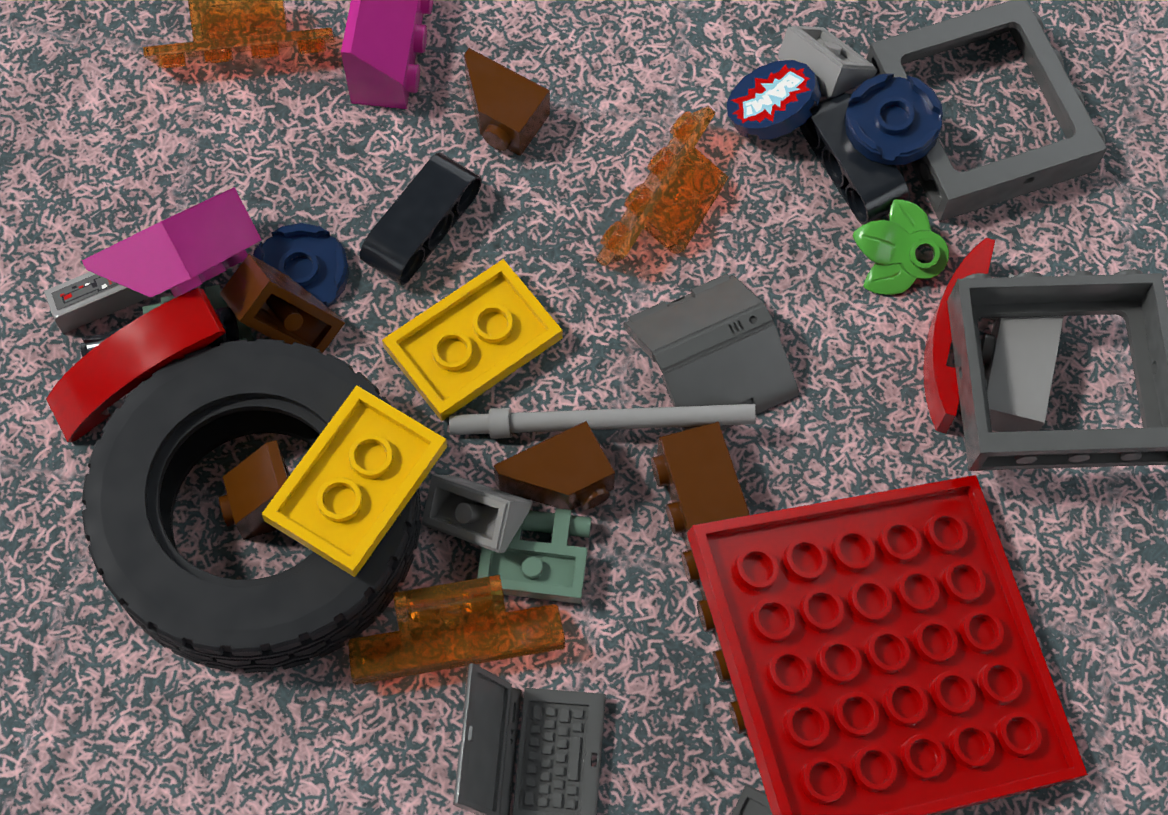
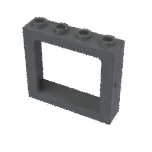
(959, 192)
(1128, 293)

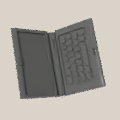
(716, 348)
(554, 752)

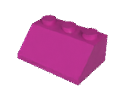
(382, 50)
(180, 249)

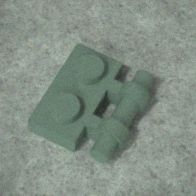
(540, 568)

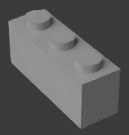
(1020, 370)

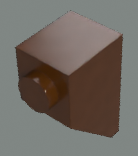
(505, 103)
(279, 306)
(560, 471)
(252, 488)

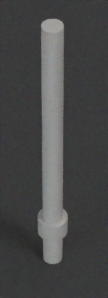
(503, 423)

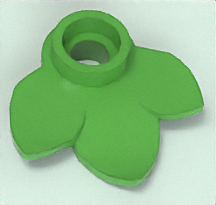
(893, 249)

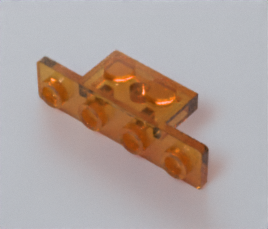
(236, 27)
(673, 195)
(452, 628)

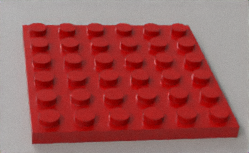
(884, 654)

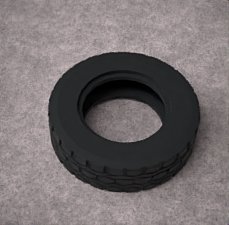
(134, 489)

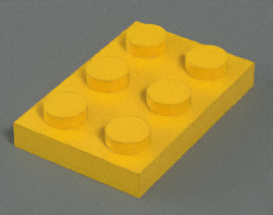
(472, 339)
(355, 480)

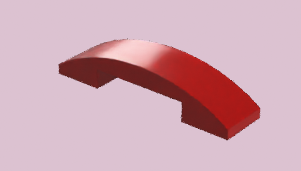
(129, 358)
(940, 379)

